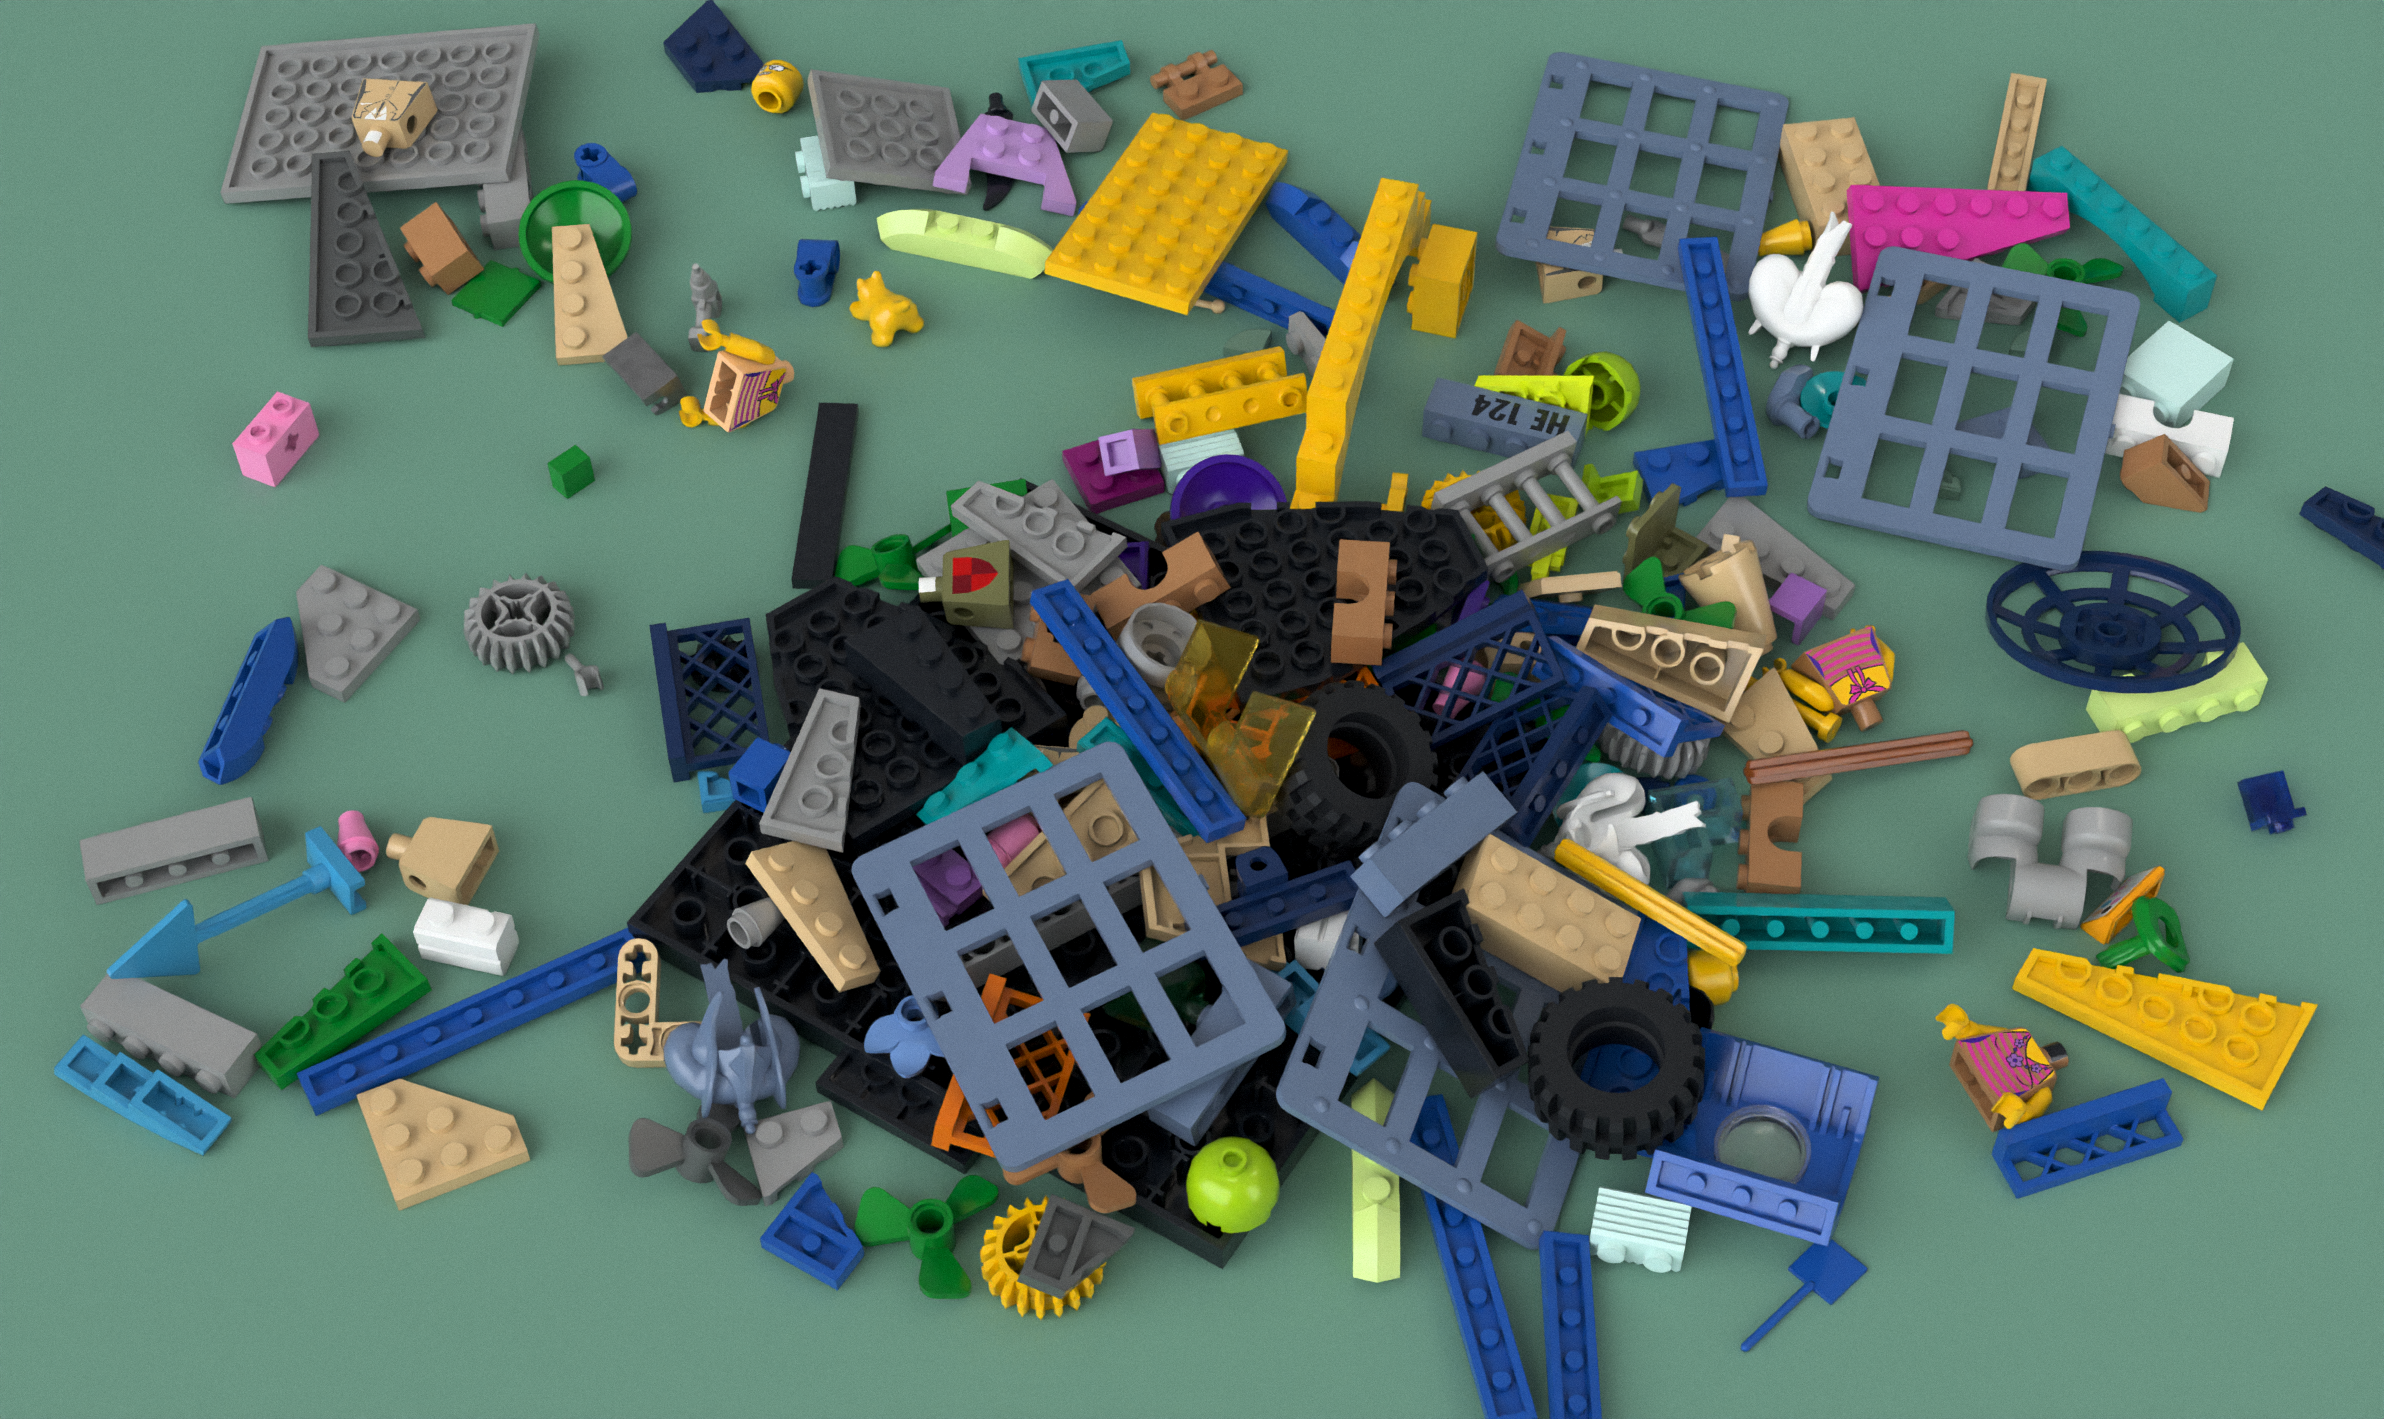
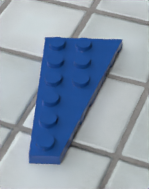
(1661, 960)

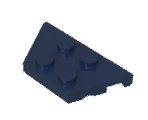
(712, 52)

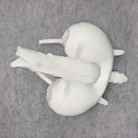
(1799, 304)
(1606, 824)

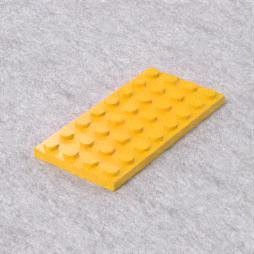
(1167, 213)

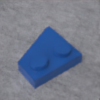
(814, 1235)

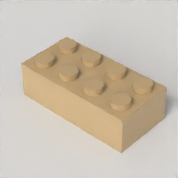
(1820, 166)
(1544, 918)

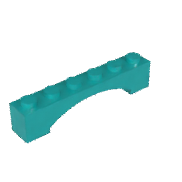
(2176, 276)

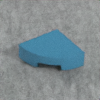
(714, 791)

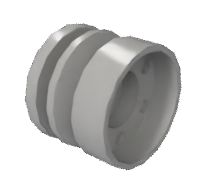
(1155, 643)

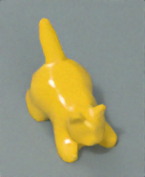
(884, 310)

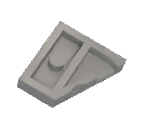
(792, 1146)

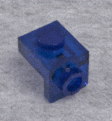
(2269, 803)

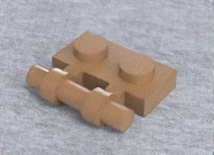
(1200, 92)

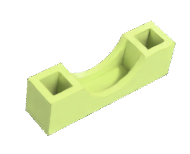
(2145, 714)

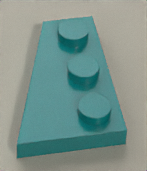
(1089, 65)
(998, 767)

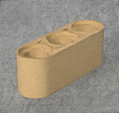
(2075, 765)

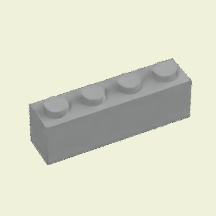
(507, 201)
(173, 850)
(173, 1033)

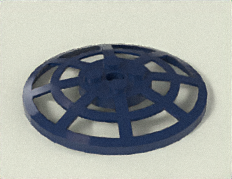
(2113, 633)

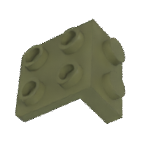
(1657, 536)

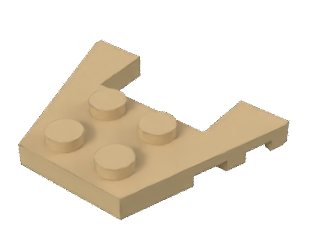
(1164, 919)

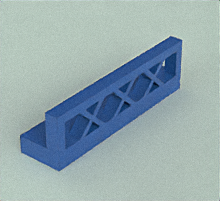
(2081, 1123)

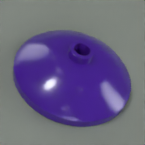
(1223, 482)

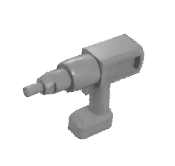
(706, 302)

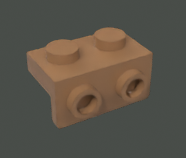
(1530, 352)

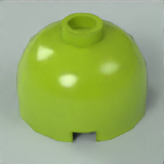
(1614, 388)
(1232, 1184)

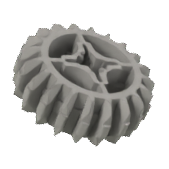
(519, 630)
(1633, 754)

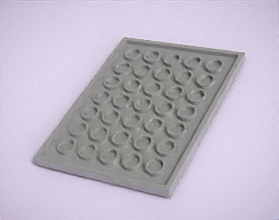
(307, 96)

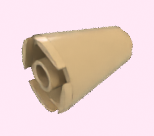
(1736, 580)

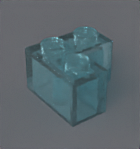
(1691, 853)

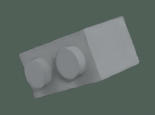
(1071, 116)

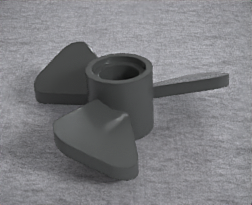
(696, 1155)

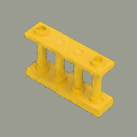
(1220, 395)

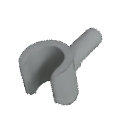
(585, 676)

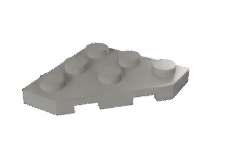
(348, 630)

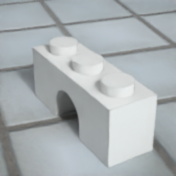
(2202, 441)

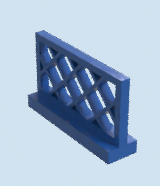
(1635, 709)

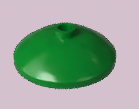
(575, 204)

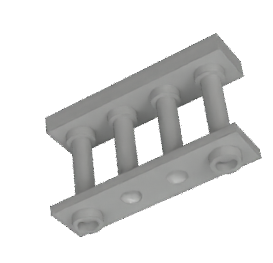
(1522, 473)

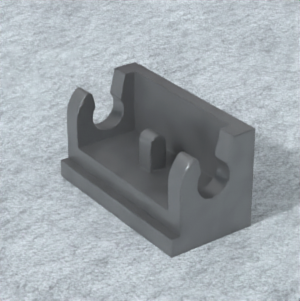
(646, 373)

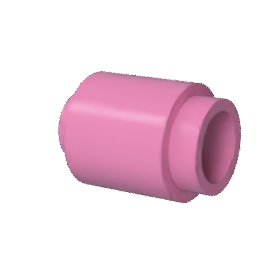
(1013, 837)

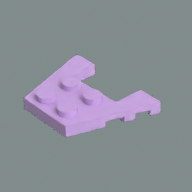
(1009, 151)

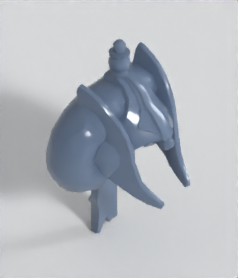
(726, 1063)

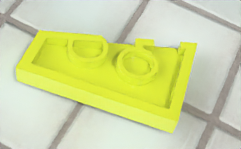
(1560, 391)

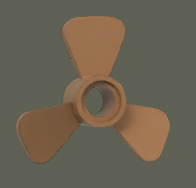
(1103, 1187)

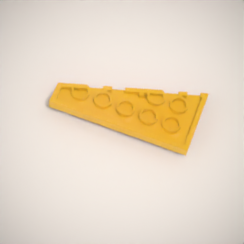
(2186, 1023)

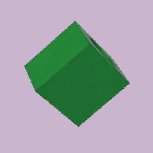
(571, 471)

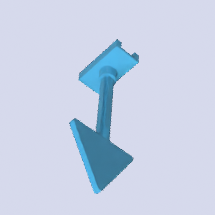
(173, 942)

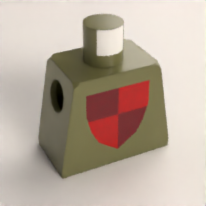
(975, 586)

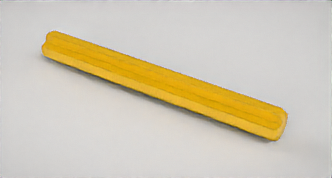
(1650, 902)

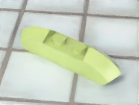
(964, 241)
(1374, 1198)

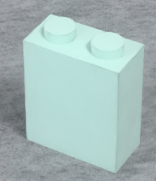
(2175, 373)

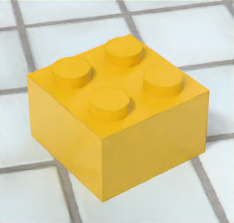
(1442, 280)

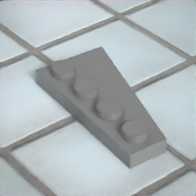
(1039, 536)
(1777, 551)
(816, 781)

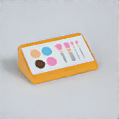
(2116, 910)

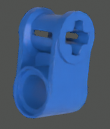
(601, 168)
(816, 270)

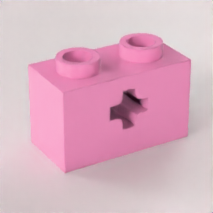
(276, 439)

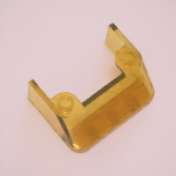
(1245, 756)

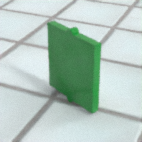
(496, 293)

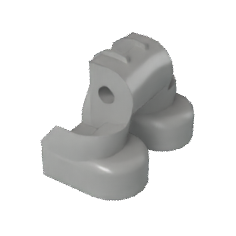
(2090, 842)

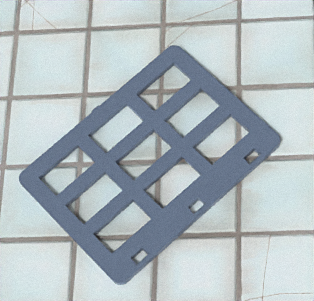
(1556, 123)
(1877, 351)
(1336, 1024)
(967, 1034)

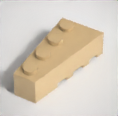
(1674, 656)

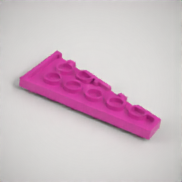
(1947, 222)

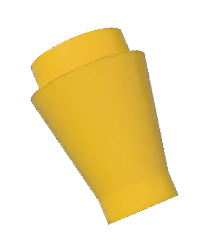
(1786, 239)

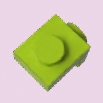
(1624, 485)

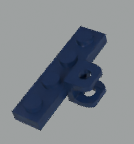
(1274, 905)

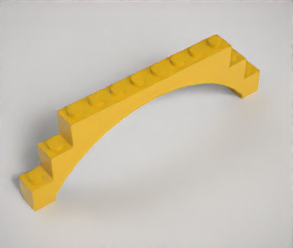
(1391, 233)

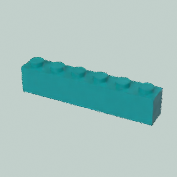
(1829, 921)

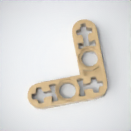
(656, 1032)

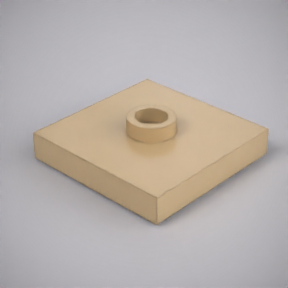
(1571, 587)

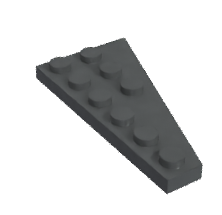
(352, 273)

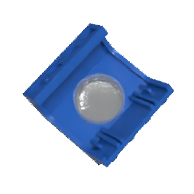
(1770, 1139)

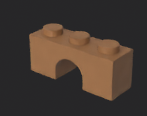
(1190, 581)
(1360, 627)
(1771, 815)

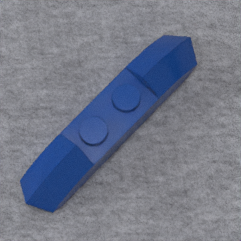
(1315, 227)
(244, 718)

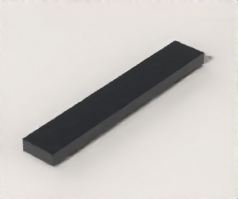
(825, 495)

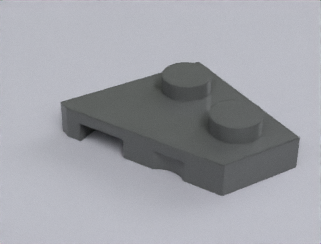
(1070, 1246)

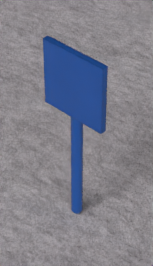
(1822, 1269)

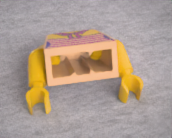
(743, 382)

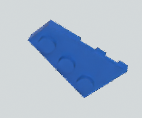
(1689, 465)

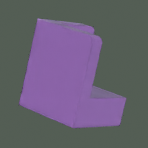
(1129, 451)
(1800, 603)

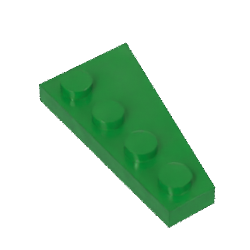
(357, 1004)

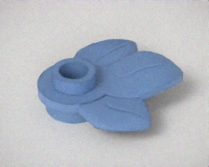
(906, 1040)

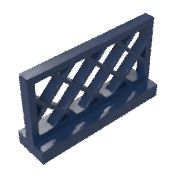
(1463, 641)
(673, 694)
(1549, 768)

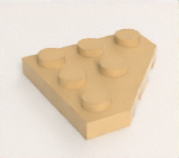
(437, 1140)

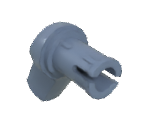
(1784, 402)

